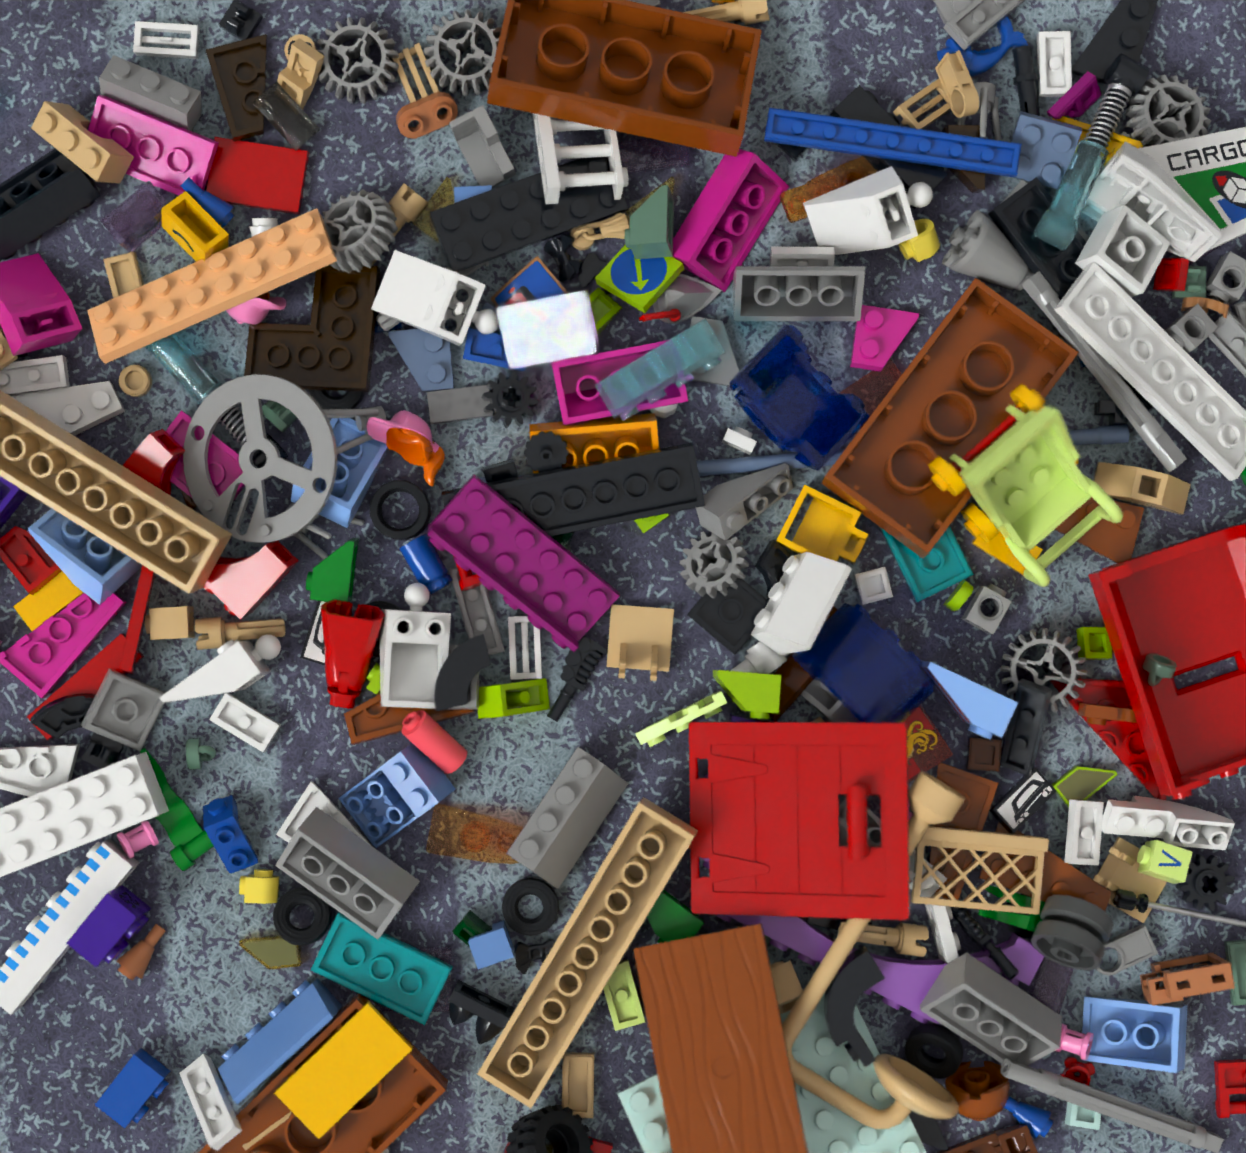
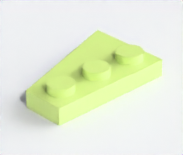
(680, 720)

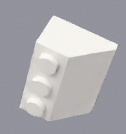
(800, 602)

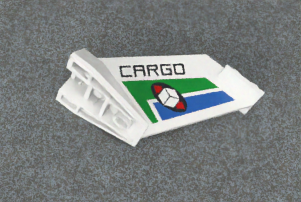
(1181, 188)

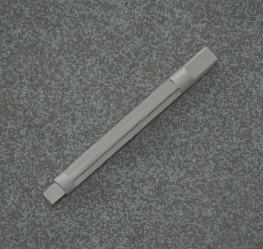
(1108, 377)
(1112, 1105)

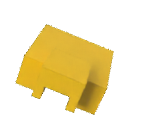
(825, 529)

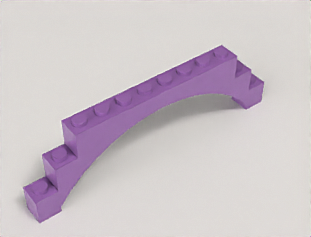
(905, 980)

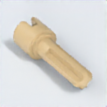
(745, 10)
(406, 206)
(220, 632)
(901, 937)

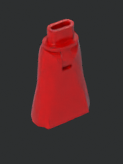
(348, 648)

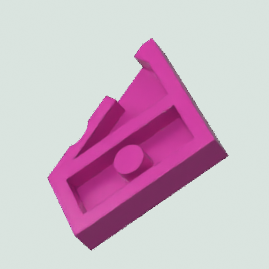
(879, 336)

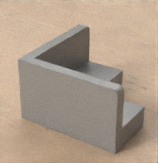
(482, 147)

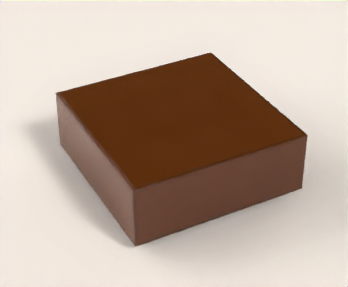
(984, 754)

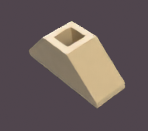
(1143, 486)

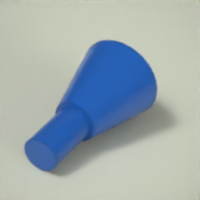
(214, 206)
(1035, 1118)

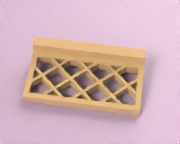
(980, 841)

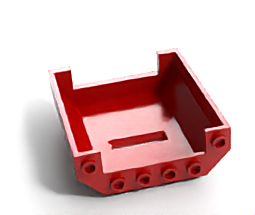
(1193, 611)

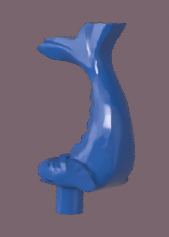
(983, 60)

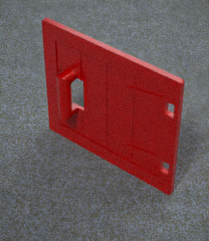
(774, 819)

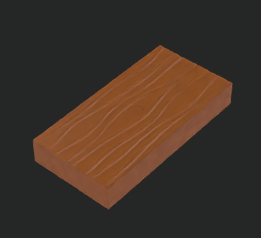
(628, 69)
(943, 408)
(720, 1044)
(364, 1129)

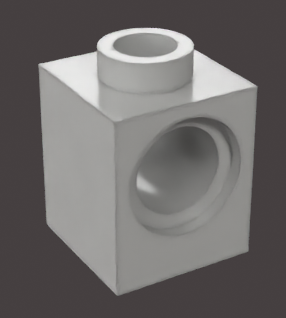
(1235, 267)
(1191, 328)
(973, 612)

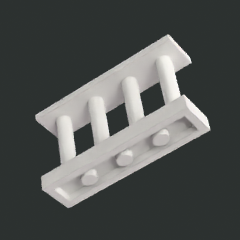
(552, 153)

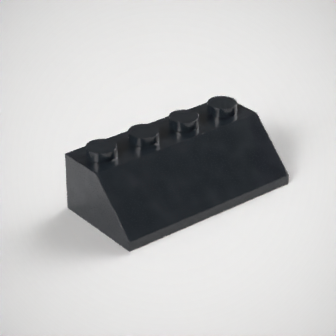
(40, 199)

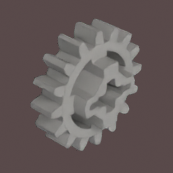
(718, 575)

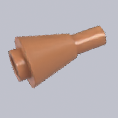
(136, 960)

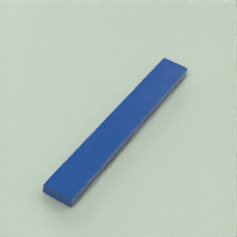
(892, 142)

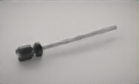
(1128, 900)

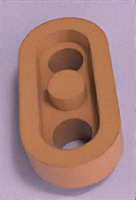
(425, 112)

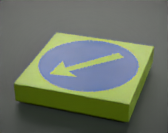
(638, 280)

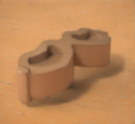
(1205, 303)

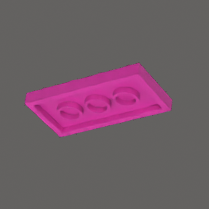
(160, 149)

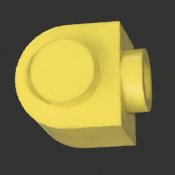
(923, 245)
(260, 887)

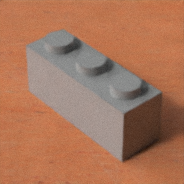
(151, 92)

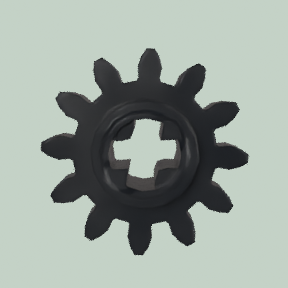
(519, 393)
(1216, 879)

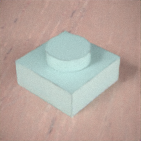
(1082, 1117)

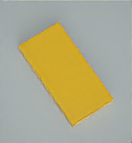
(343, 1070)

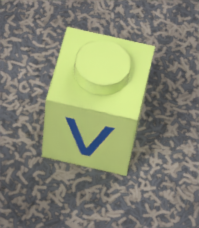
(1164, 861)

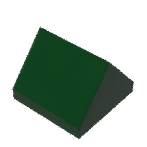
(470, 926)

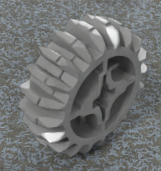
(454, 47)
(379, 74)
(1166, 99)
(359, 229)
(1048, 657)

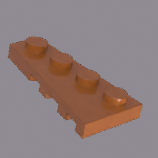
(1106, 538)
(374, 721)
(971, 816)
(1057, 877)

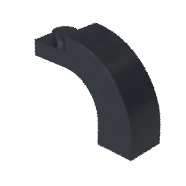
(852, 980)

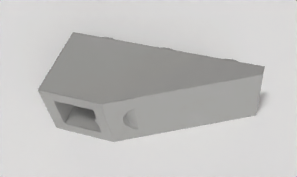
(741, 500)

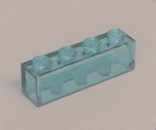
(659, 369)

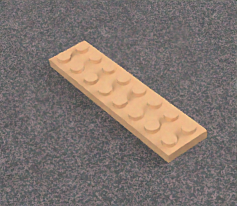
(211, 286)

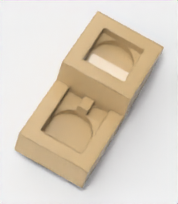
(301, 72)

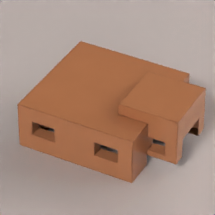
(1199, 979)

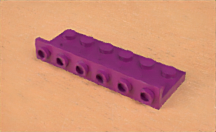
(521, 563)

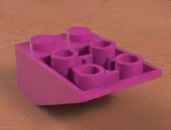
(34, 306)

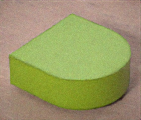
(959, 596)

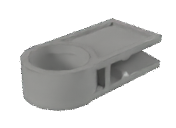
(1131, 948)

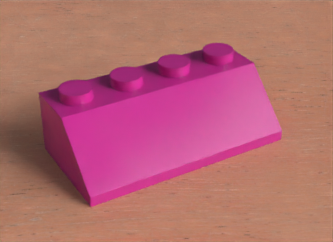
(728, 218)
(578, 375)

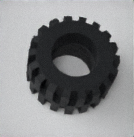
(550, 1122)

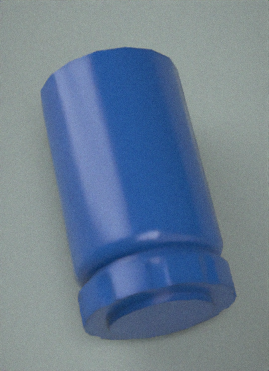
(426, 564)

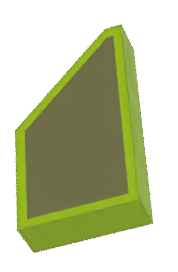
(1082, 782)

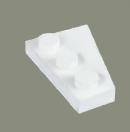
(75, 406)
(36, 768)

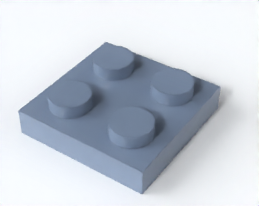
(1044, 148)

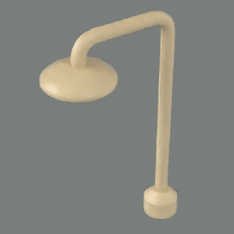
(912, 1088)

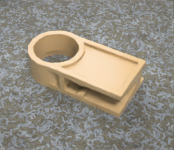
(958, 85)

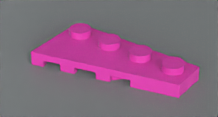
(56, 645)

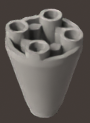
(986, 254)

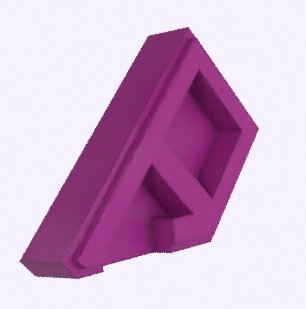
(1077, 98)

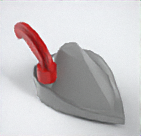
(682, 300)

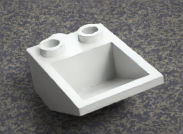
(855, 214)
(426, 298)
(414, 657)
(232, 670)

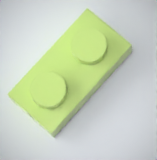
(623, 998)

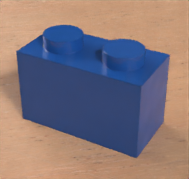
(133, 1088)

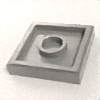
(124, 709)

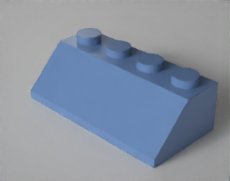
(278, 1039)

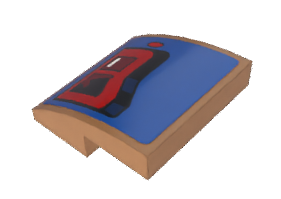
(529, 283)

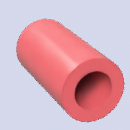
(433, 741)

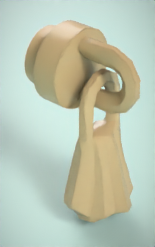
(610, 228)

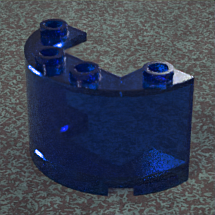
(796, 401)
(866, 667)

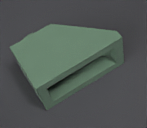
(652, 226)

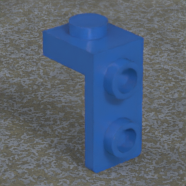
(226, 834)

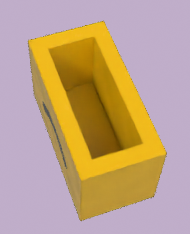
(193, 227)

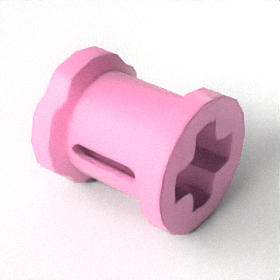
(137, 839)
(1076, 1042)

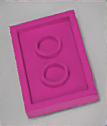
(222, 459)

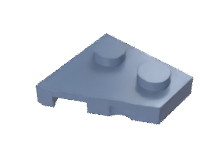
(426, 358)

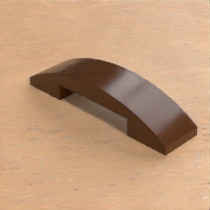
(1005, 1140)

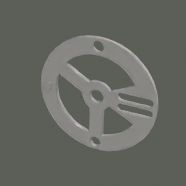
(249, 392)

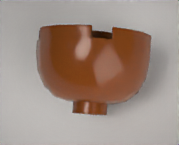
(979, 1090)

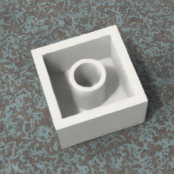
(1125, 249)

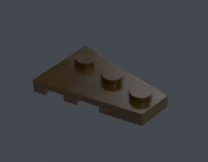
(240, 79)

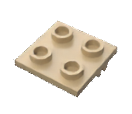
(640, 639)
(1121, 872)

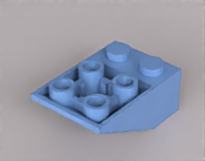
(396, 794)

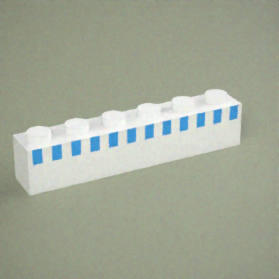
(47, 936)

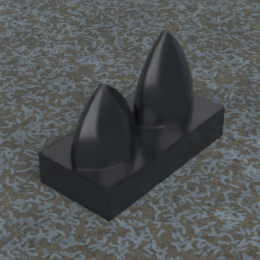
(491, 1012)

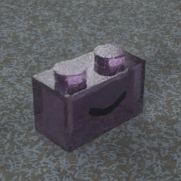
(136, 217)

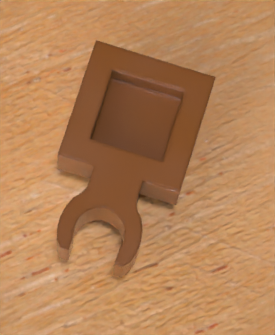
(1099, 714)

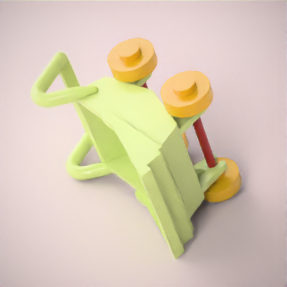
(1026, 484)

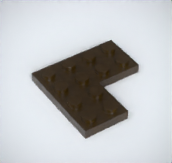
(337, 344)

